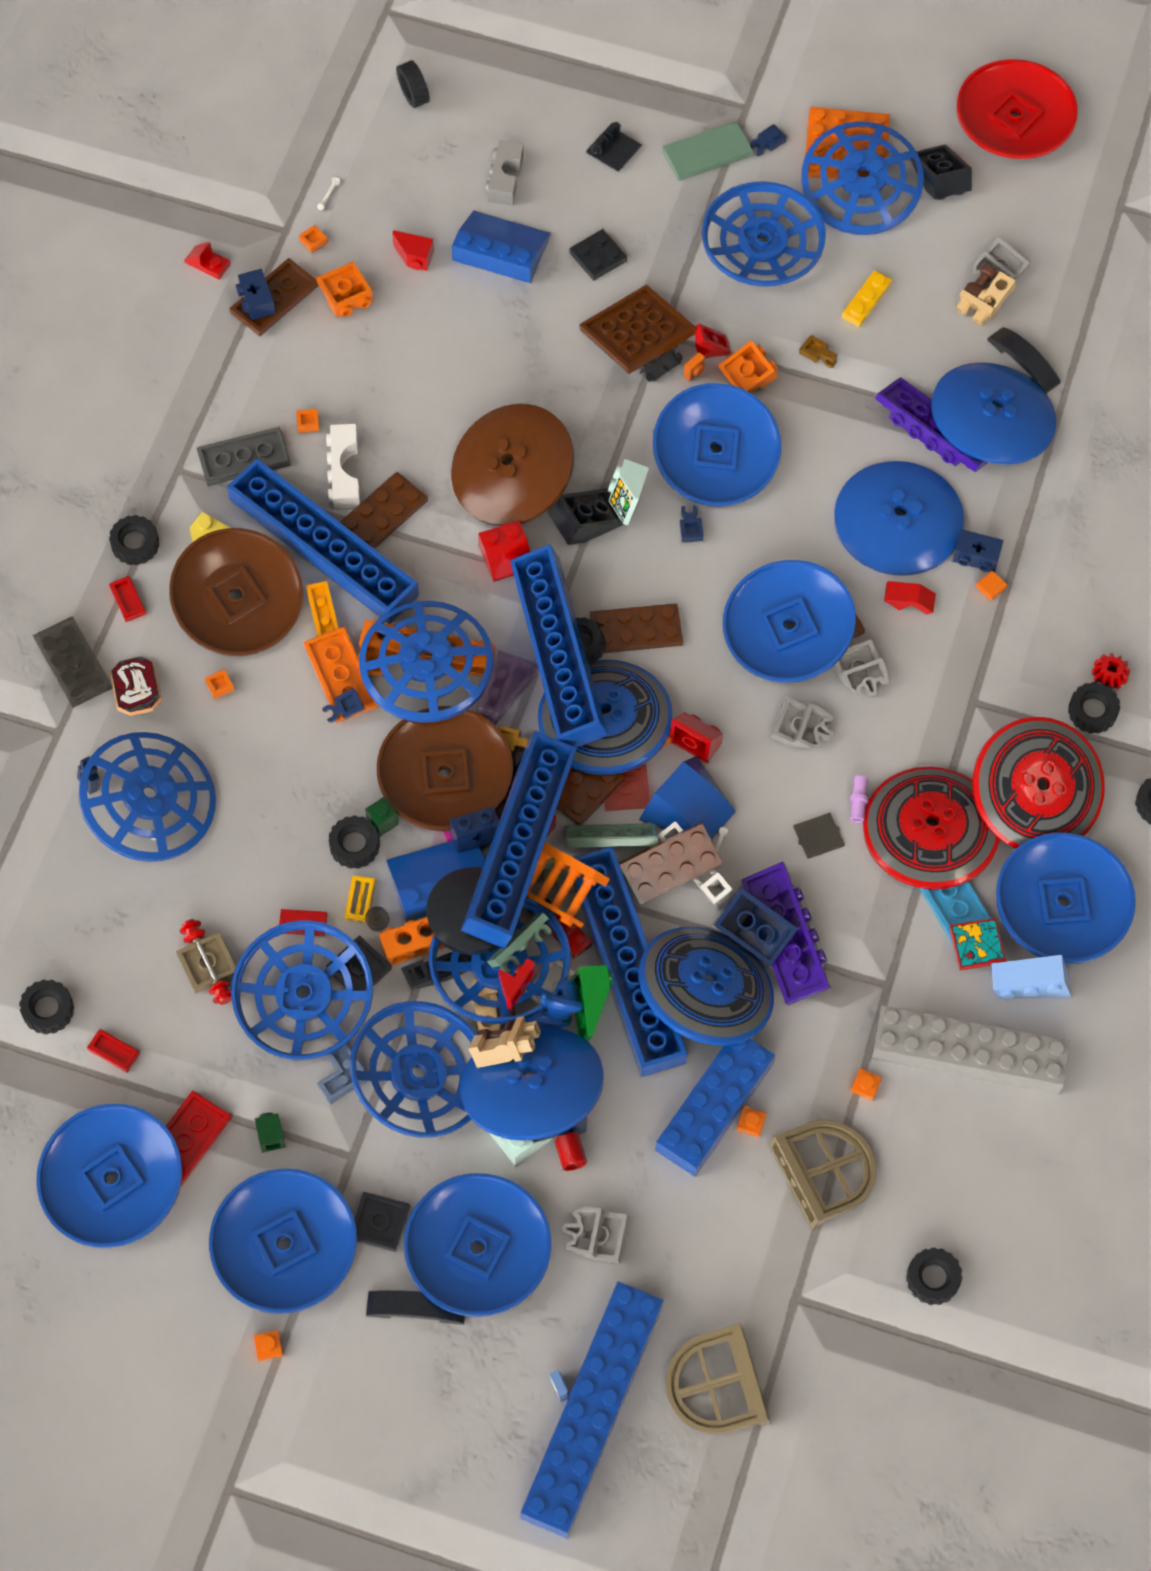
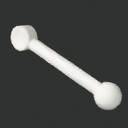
(335, 182)
(723, 831)

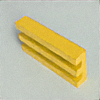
(357, 917)

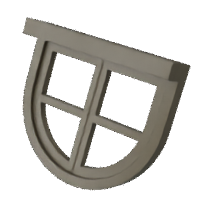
(801, 1179)
(745, 1374)

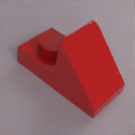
(205, 260)
(710, 342)
(576, 937)
(515, 985)

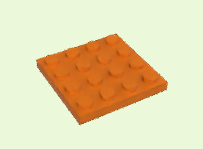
(824, 119)

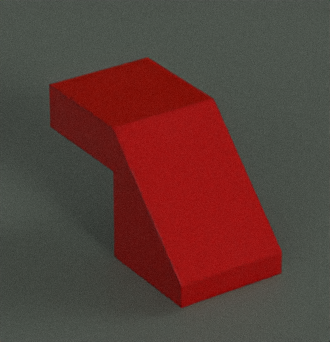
(909, 594)

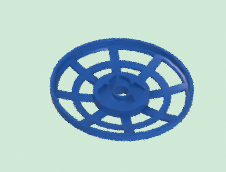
(863, 186)
(763, 227)
(425, 670)
(143, 806)
(489, 977)
(292, 980)
(411, 1057)

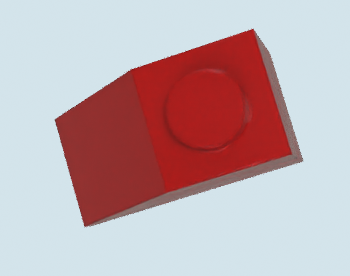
(413, 249)

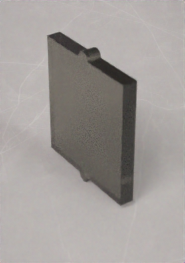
(818, 835)

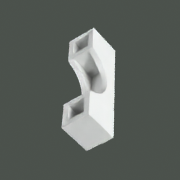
(344, 487)
(710, 882)

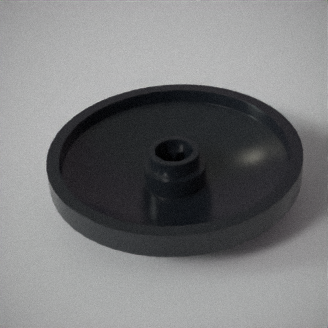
(448, 909)

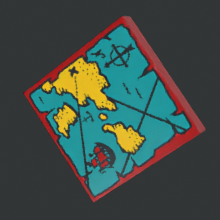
(977, 944)

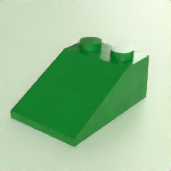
(592, 988)

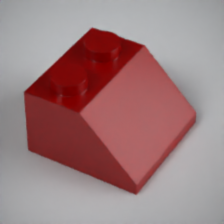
(501, 546)
(695, 736)

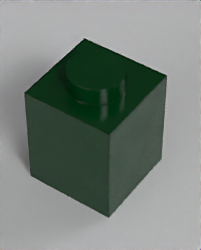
(382, 816)
(269, 1132)

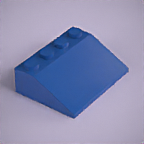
(499, 246)
(421, 870)

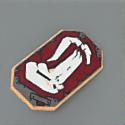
(135, 686)

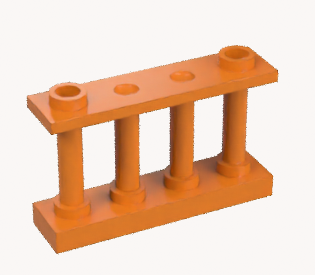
(575, 870)

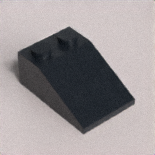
(944, 172)
(584, 515)

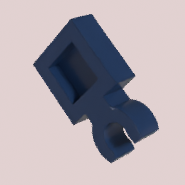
(769, 138)
(690, 526)
(347, 705)
(92, 785)

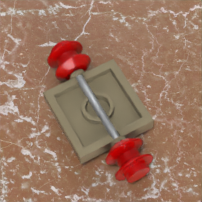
(206, 962)

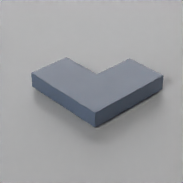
(340, 1082)

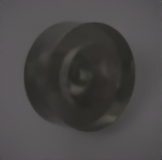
(377, 918)

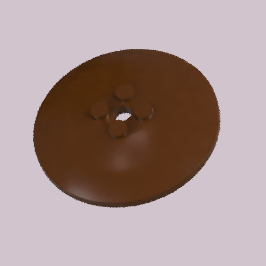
(529, 484)
(240, 562)
(463, 744)

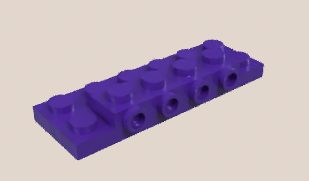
(913, 412)
(801, 963)

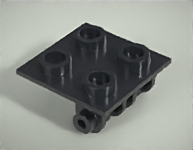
(614, 147)

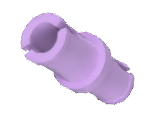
(858, 799)

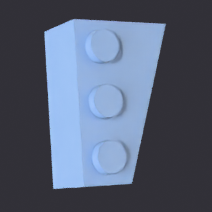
(1031, 978)

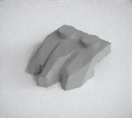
(1002, 259)
(862, 668)
(801, 724)
(597, 1234)

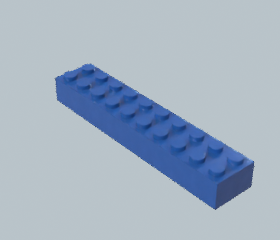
(322, 540)
(558, 647)
(519, 840)
(620, 947)
(591, 1410)

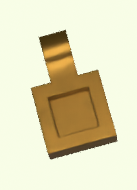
(817, 349)
(513, 738)

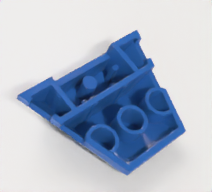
(688, 799)

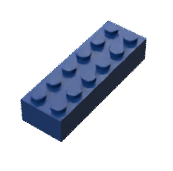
(714, 1104)

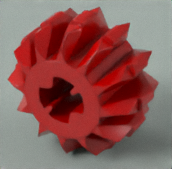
(1111, 671)

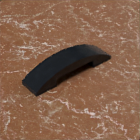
(1026, 356)
(419, 974)
(409, 1305)

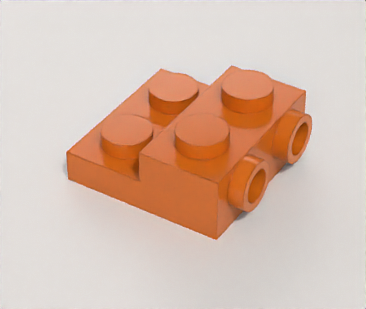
(345, 289)
(749, 368)

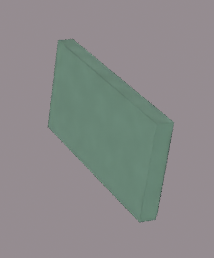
(707, 150)
(610, 835)

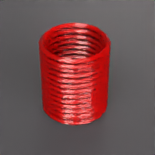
(570, 1151)

